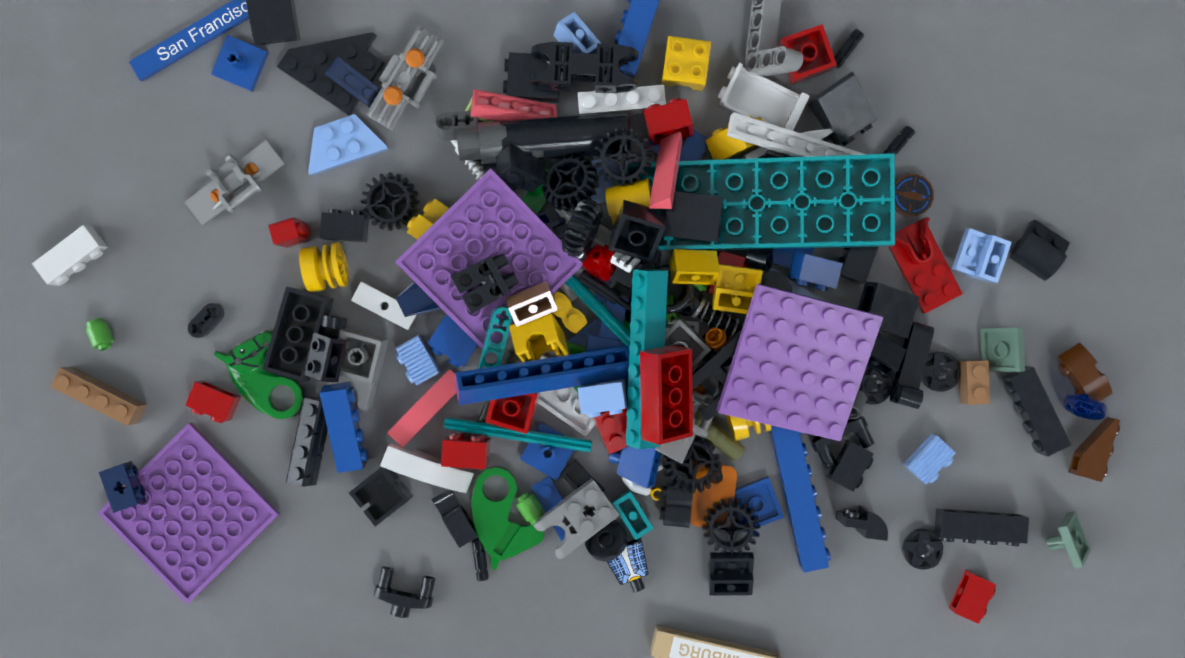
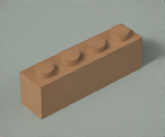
(98, 395)

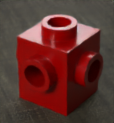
(599, 262)

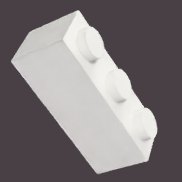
(70, 255)

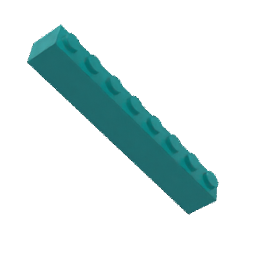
(646, 333)

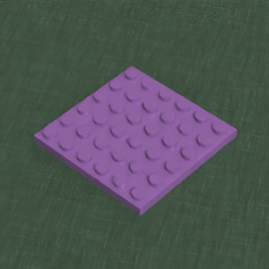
(483, 224)
(799, 362)
(193, 515)

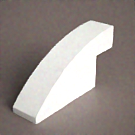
(426, 468)

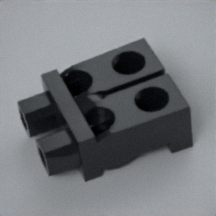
(488, 276)

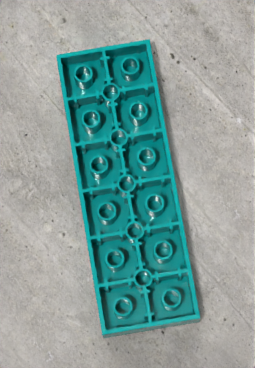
(792, 201)

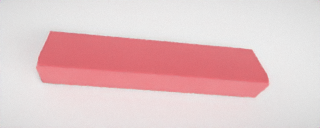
(505, 107)
(666, 172)

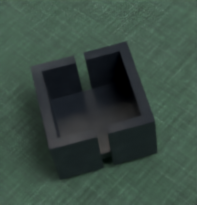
(382, 494)

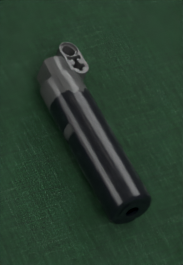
(538, 137)

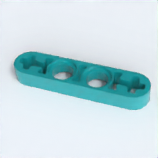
(497, 348)

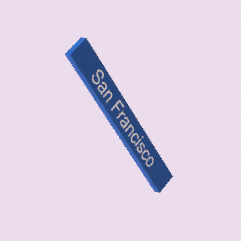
(189, 39)

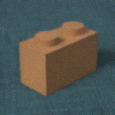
(531, 303)
(974, 382)

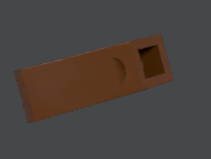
(1093, 454)

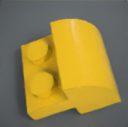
(638, 193)
(735, 288)

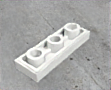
(373, 300)

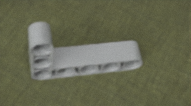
(761, 51)

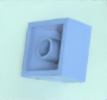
(603, 397)

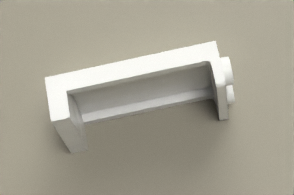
(759, 97)

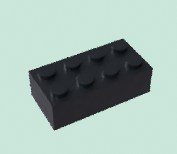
(293, 332)

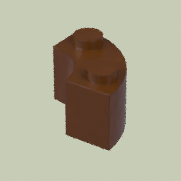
(1080, 369)

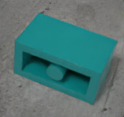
(632, 514)

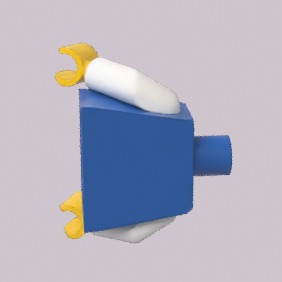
(638, 469)

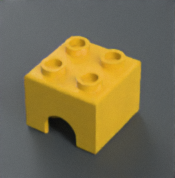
(686, 62)
(538, 337)

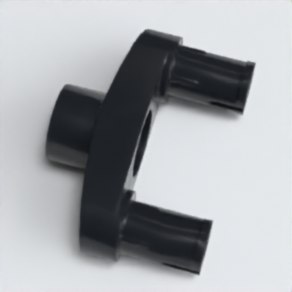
(858, 425)
(401, 600)

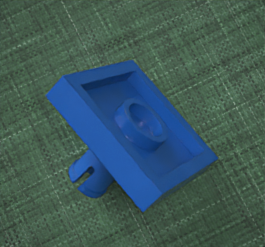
(239, 63)
(547, 458)

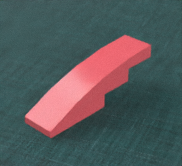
(424, 409)

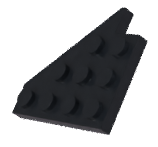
(311, 61)

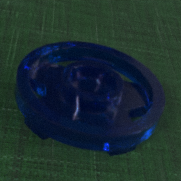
(1084, 407)

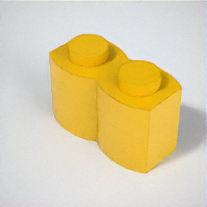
(571, 317)

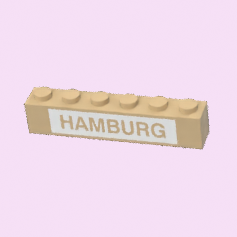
(682, 644)

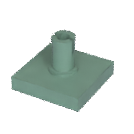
(1003, 349)
(1072, 539)

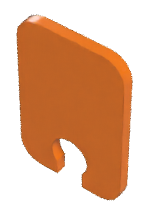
(704, 500)

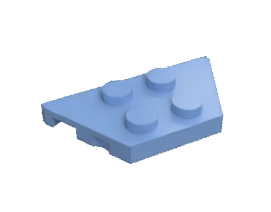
(342, 143)

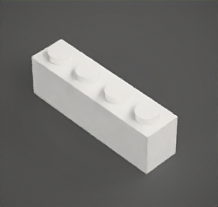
(629, 102)

